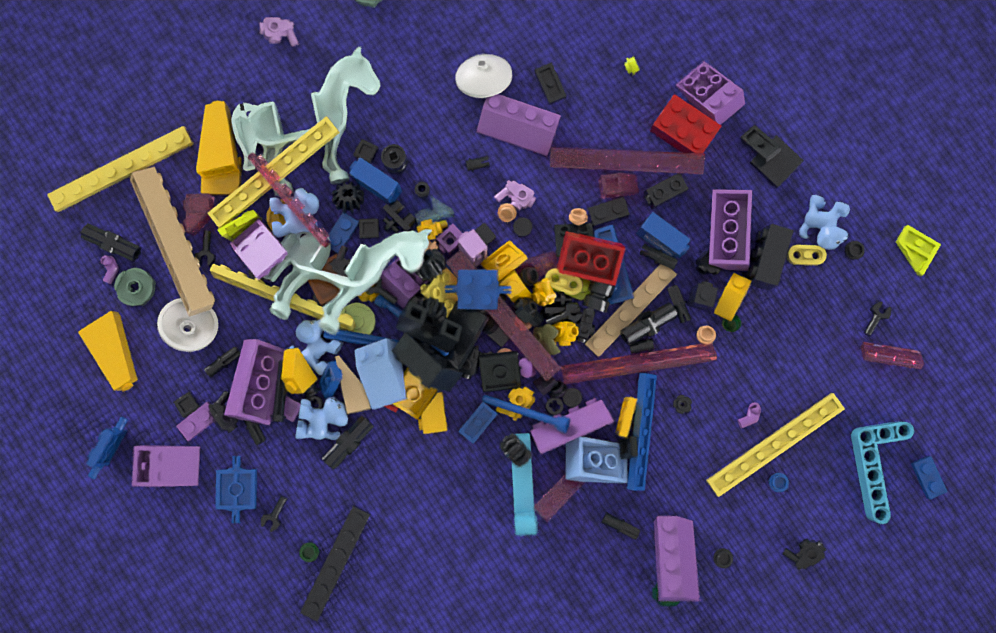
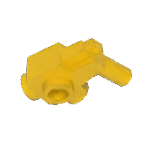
(436, 227)
(543, 293)
(567, 333)
(519, 397)

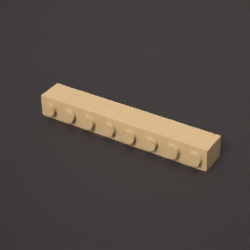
(171, 241)

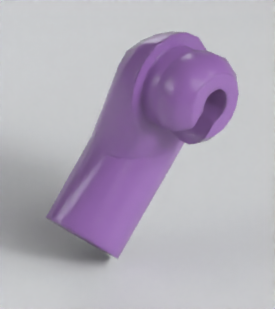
(111, 267)
(526, 368)
(752, 415)

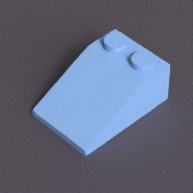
(380, 373)
(595, 461)

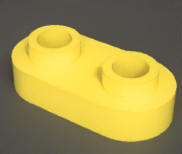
(805, 255)
(564, 281)

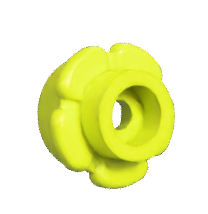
(631, 65)

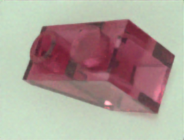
(618, 185)
(197, 211)

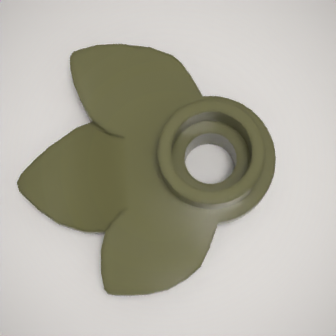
(545, 337)

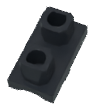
(393, 211)
(554, 309)

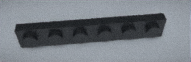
(335, 563)

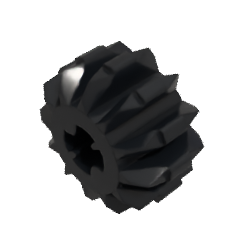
(348, 197)
(432, 265)
(436, 310)
(515, 450)

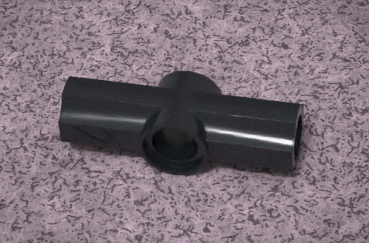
(110, 242)
(648, 323)
(348, 442)

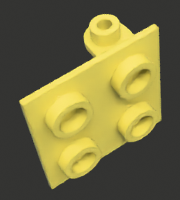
(436, 289)

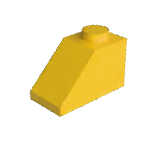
(519, 289)
(732, 296)
(296, 372)
(434, 416)

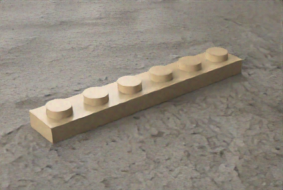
(630, 309)

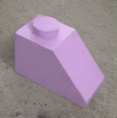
(472, 247)

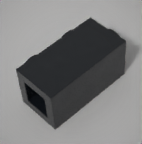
(665, 191)
(702, 296)

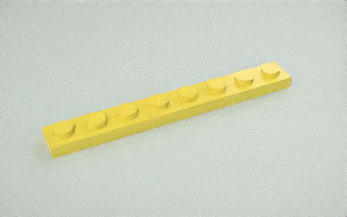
(282, 164)
(120, 169)
(260, 288)
(775, 444)

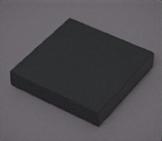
(780, 166)
(500, 371)

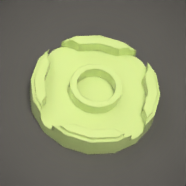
(363, 317)

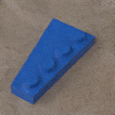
(623, 287)

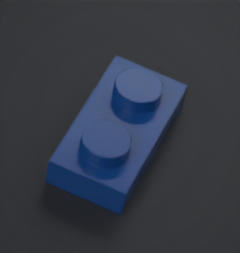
(342, 231)
(330, 379)
(478, 422)
(929, 477)

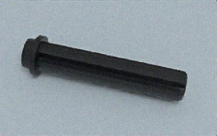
(280, 397)

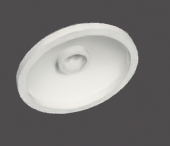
(483, 76)
(174, 320)

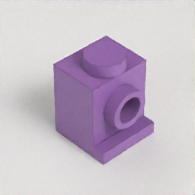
(451, 232)

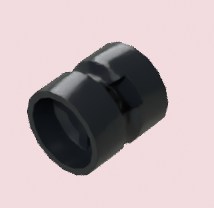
(394, 159)
(598, 296)

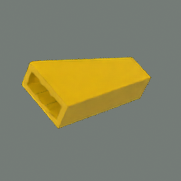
(217, 142)
(110, 349)

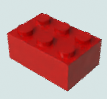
(685, 127)
(590, 258)

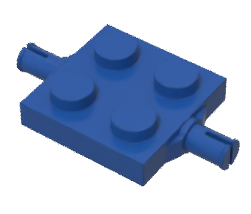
(478, 289)
(106, 448)
(236, 489)

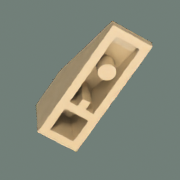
(353, 390)

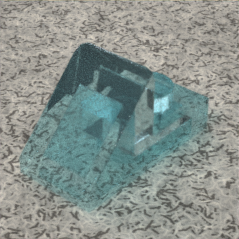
(440, 212)

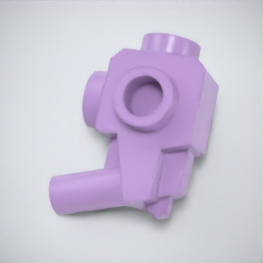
(275, 28)
(520, 195)

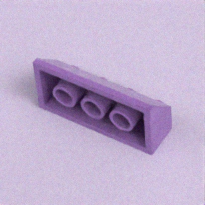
(518, 123)
(730, 229)
(253, 376)
(582, 422)
(676, 559)

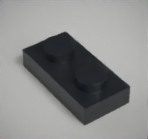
(550, 83)
(760, 143)
(608, 211)

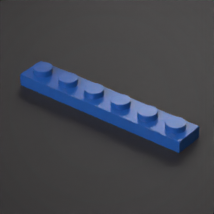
(642, 430)

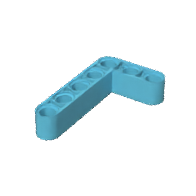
(873, 464)
(523, 494)

